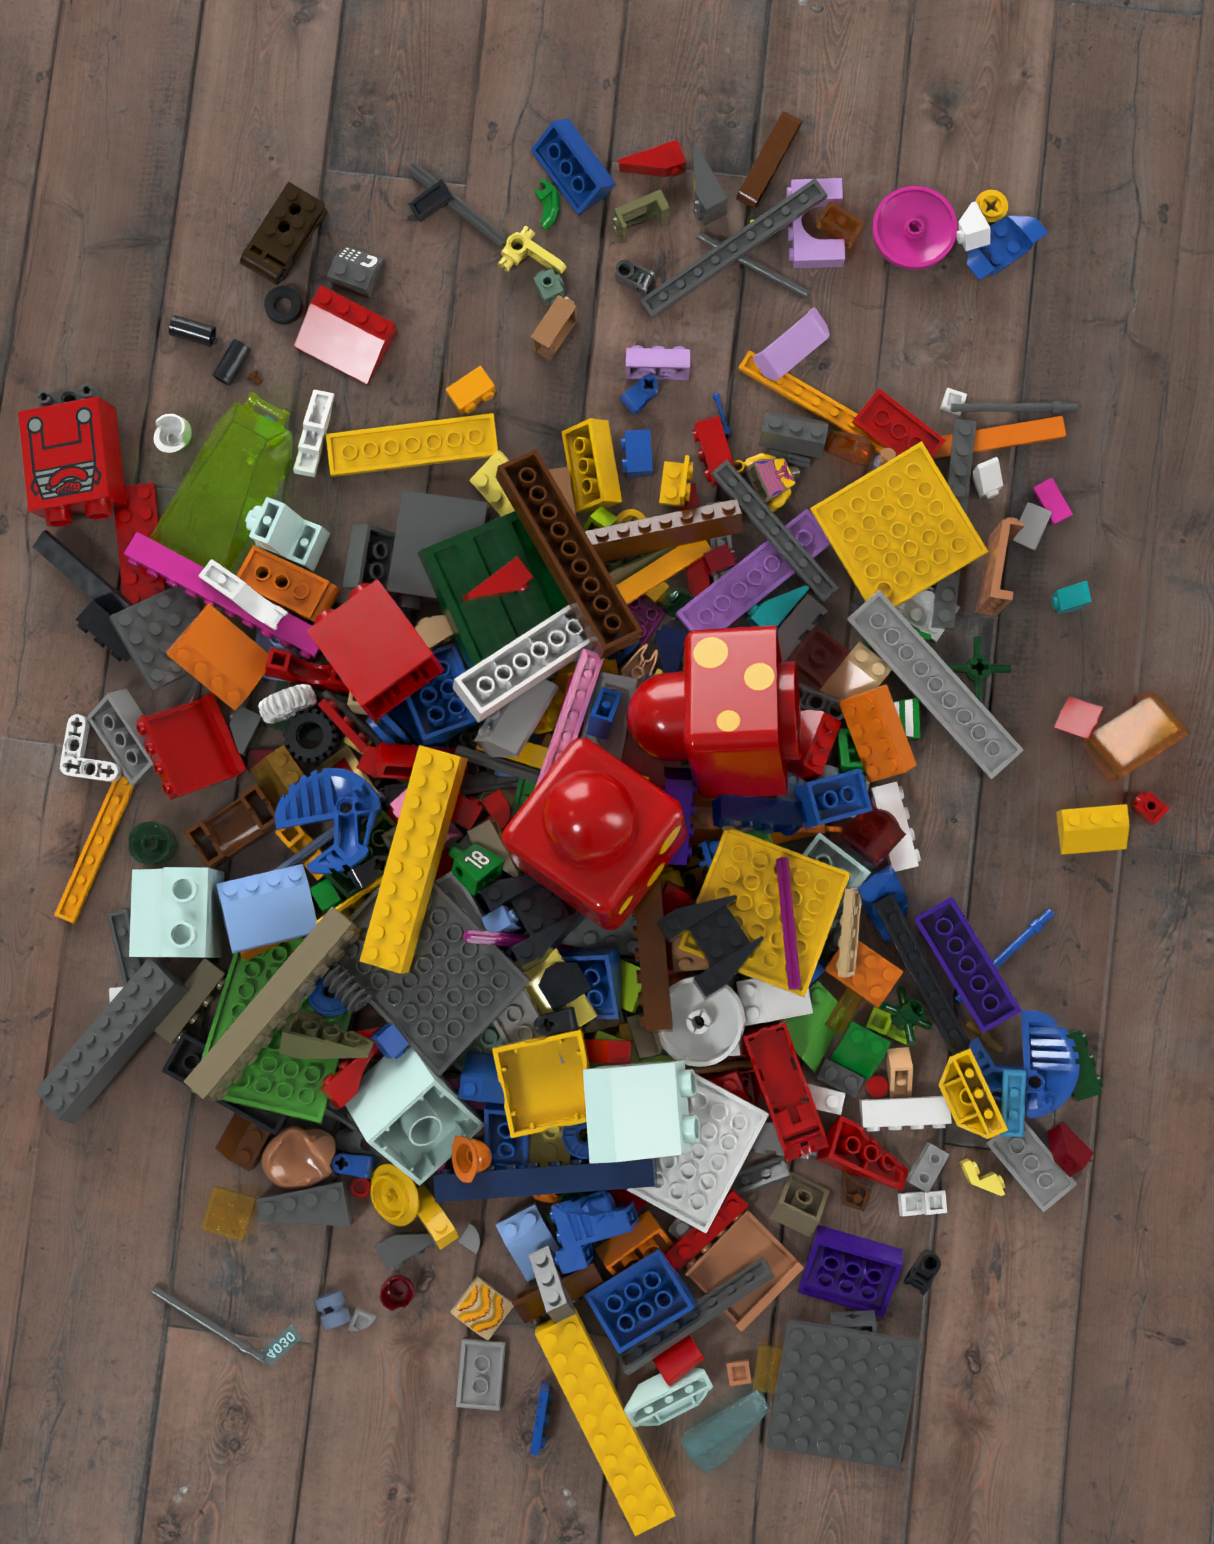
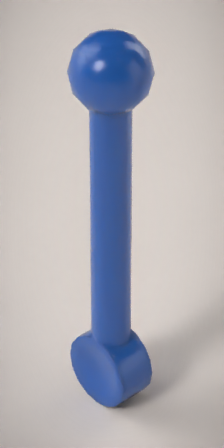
(727, 430)

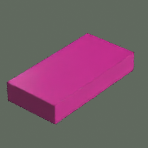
(1052, 500)

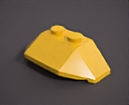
(970, 1096)

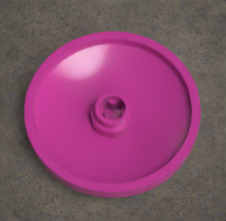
(914, 227)

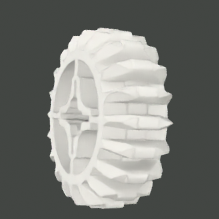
(286, 702)

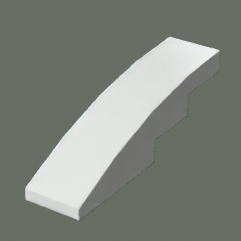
(314, 433)

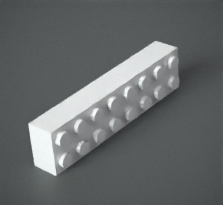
(522, 664)

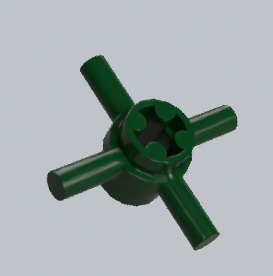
(977, 659)
(906, 1015)

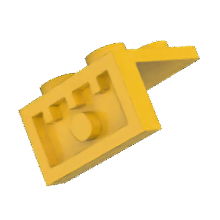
(675, 484)

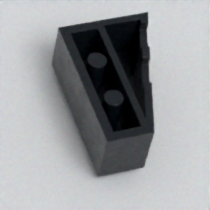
(96, 620)

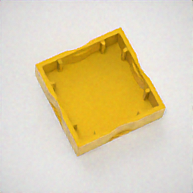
(540, 1088)

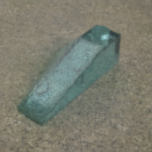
(721, 1434)

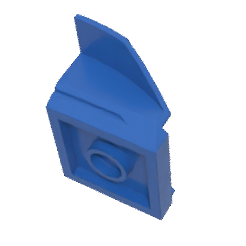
(1009, 241)
(878, 887)

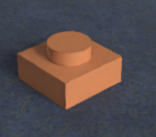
(738, 1372)

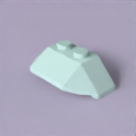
(657, 1402)

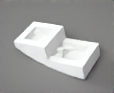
(922, 1203)

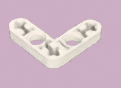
(77, 757)

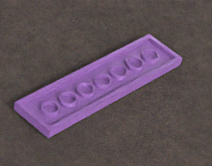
(750, 579)

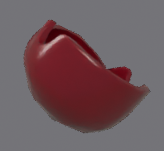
(396, 1292)

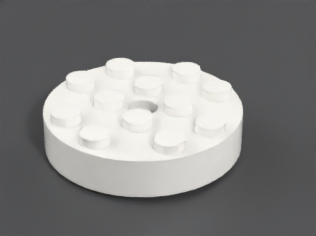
(708, 1043)

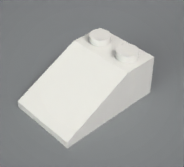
(769, 1003)

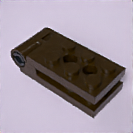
(275, 252)

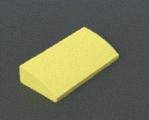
(583, 1008)

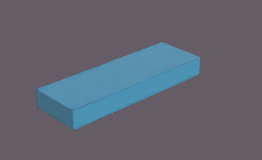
(1013, 1101)

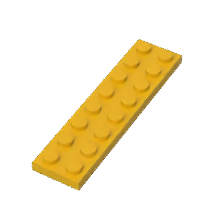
(411, 445)

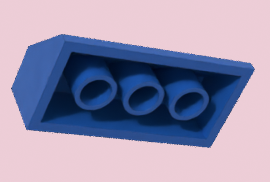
(573, 165)

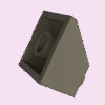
(800, 1204)

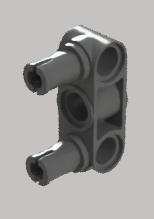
(85, 391)

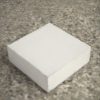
(952, 396)

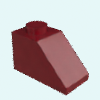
(1068, 1149)

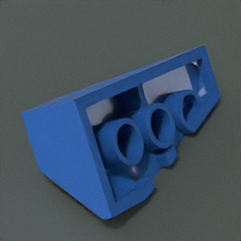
(480, 1079)

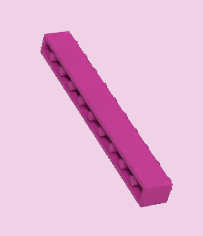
(185, 573)

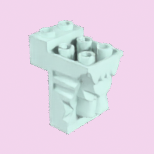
(286, 534)

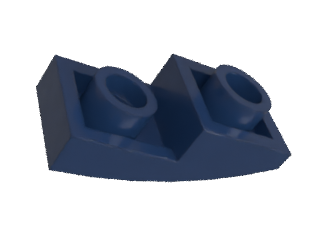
(626, 654)

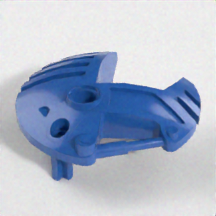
(323, 799)
(1045, 1055)

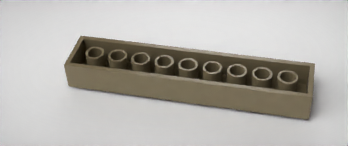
(272, 1006)

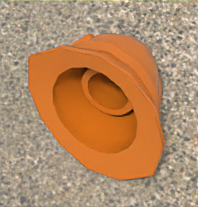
(469, 1157)

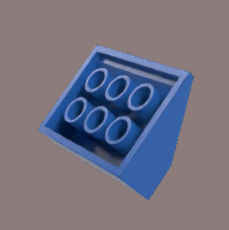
(436, 706)
(604, 974)
(640, 1300)

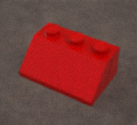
(817, 739)

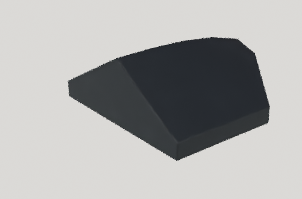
(563, 984)

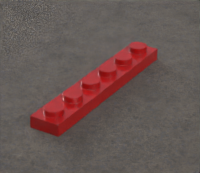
(695, 1240)

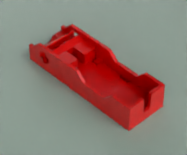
(784, 1089)

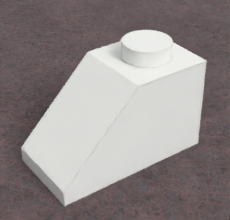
(973, 229)
(987, 478)

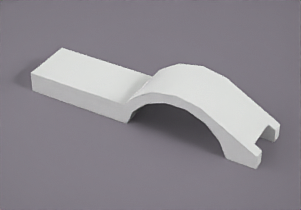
(242, 594)

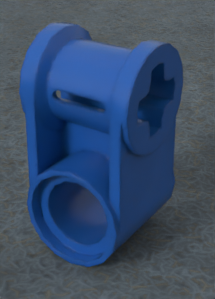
(637, 396)
(358, 1164)

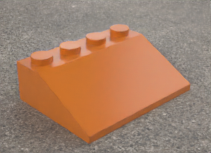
(220, 656)

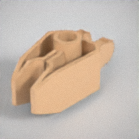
(637, 668)

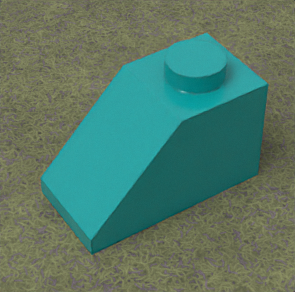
(1071, 598)

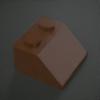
(243, 1142)

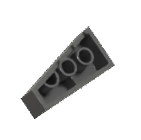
(312, 1205)

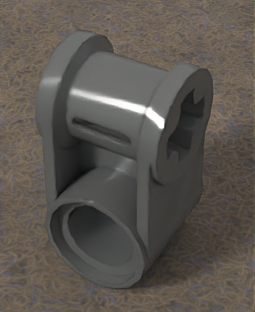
(635, 277)

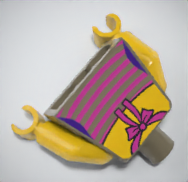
(770, 478)

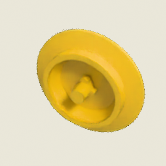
(394, 1195)

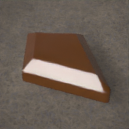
(853, 1192)

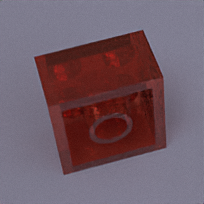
(819, 656)
(873, 835)

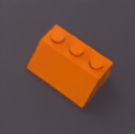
(629, 1248)

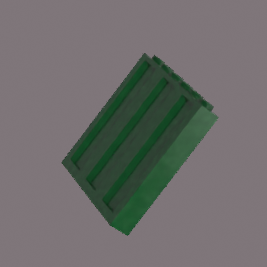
(470, 558)

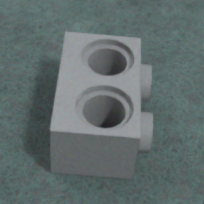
(927, 1167)

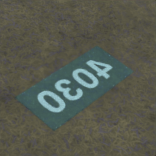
(281, 1345)

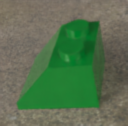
(860, 1050)

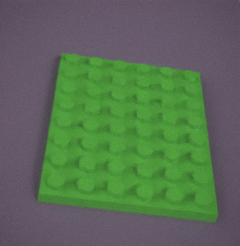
(273, 1079)

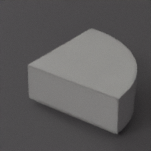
(471, 1238)
(361, 1320)

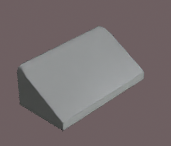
(1035, 523)

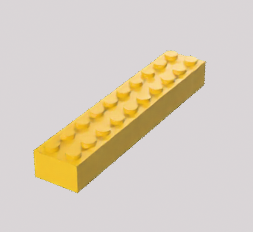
(413, 860)
(605, 1423)

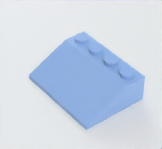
(266, 908)

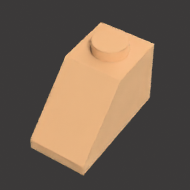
(899, 1072)

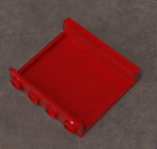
(190, 747)

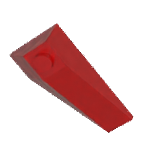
(861, 1155)

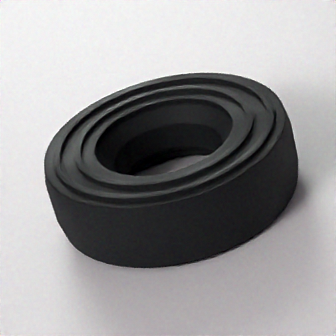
(283, 292)

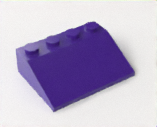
(850, 1270)

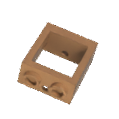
(554, 327)

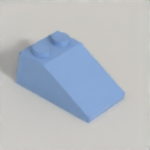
(524, 1234)

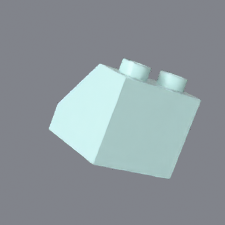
(639, 1111)

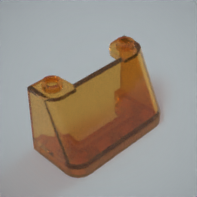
(1135, 737)

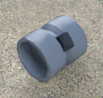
(339, 1314)

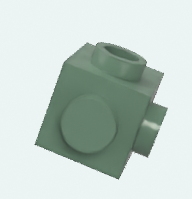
(548, 286)

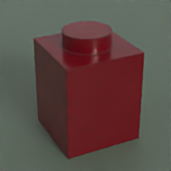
(719, 559)

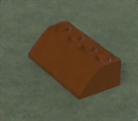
(577, 1283)

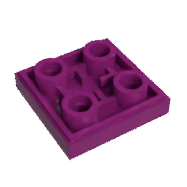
(647, 615)

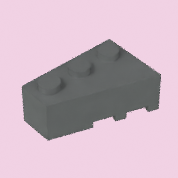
(799, 624)

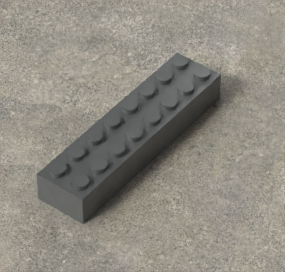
(111, 1040)

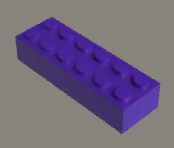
(967, 964)

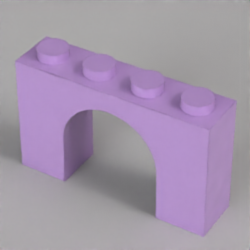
(809, 251)

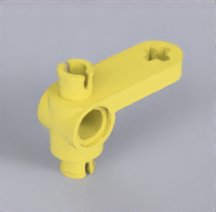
(514, 257)

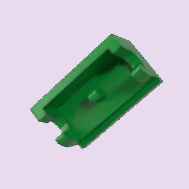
(847, 752)

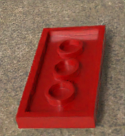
(895, 426)

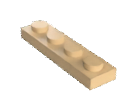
(849, 934)

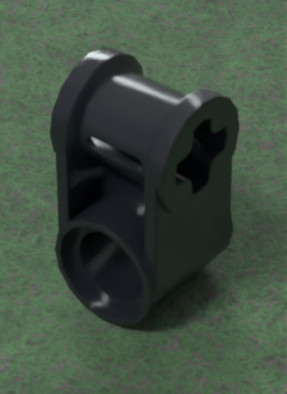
(365, 873)
(560, 1021)
(922, 1273)

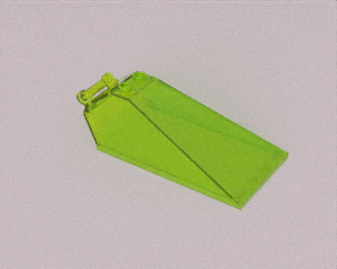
(229, 477)

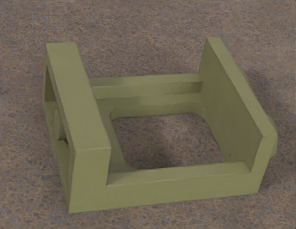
(654, 204)

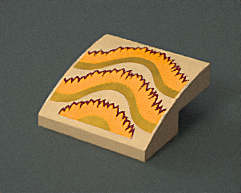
(482, 1308)

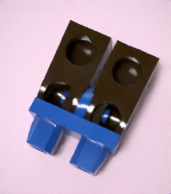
(701, 856)

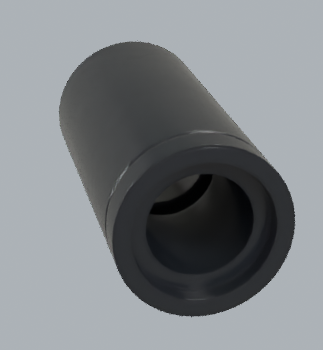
(192, 330)
(231, 362)

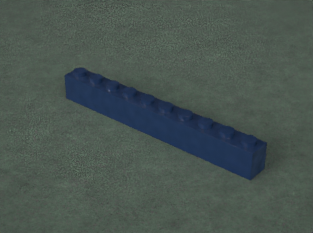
(546, 1179)

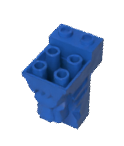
(588, 1221)

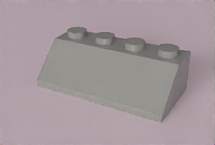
(115, 724)
(512, 725)

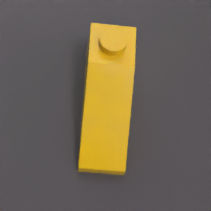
(435, 1219)

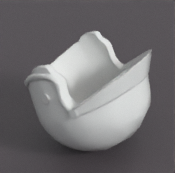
(172, 433)

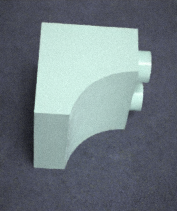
(176, 913)
(411, 1114)

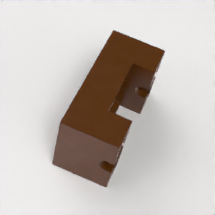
(233, 827)

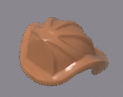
(298, 1157)

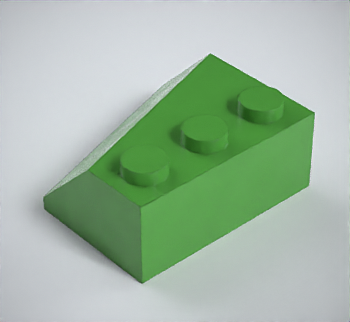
(809, 1031)

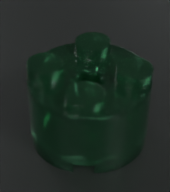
(140, 843)

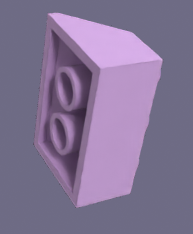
(659, 362)

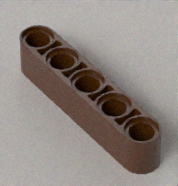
(769, 160)

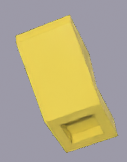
(989, 1181)

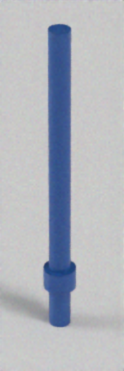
(1035, 926)

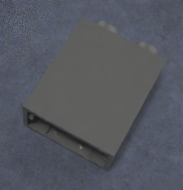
(421, 523)

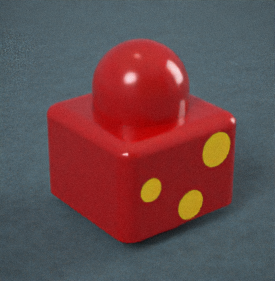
(725, 713)
(595, 833)

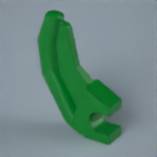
(550, 200)

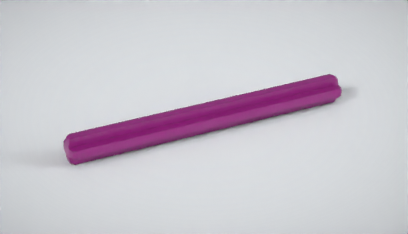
(788, 923)
(498, 938)

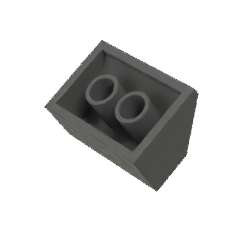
(793, 434)
(368, 556)

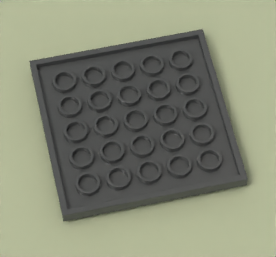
(843, 1393)

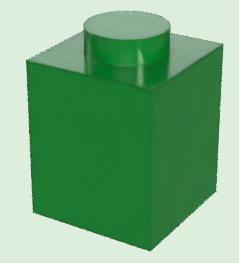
(325, 895)

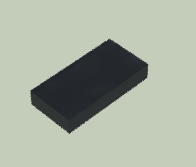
(431, 200)

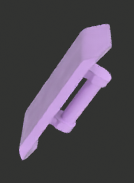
(792, 346)

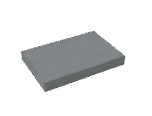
(480, 1374)

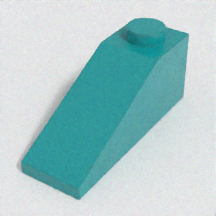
(775, 609)

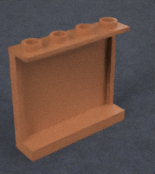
(990, 597)
(735, 1250)

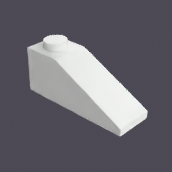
(826, 1099)

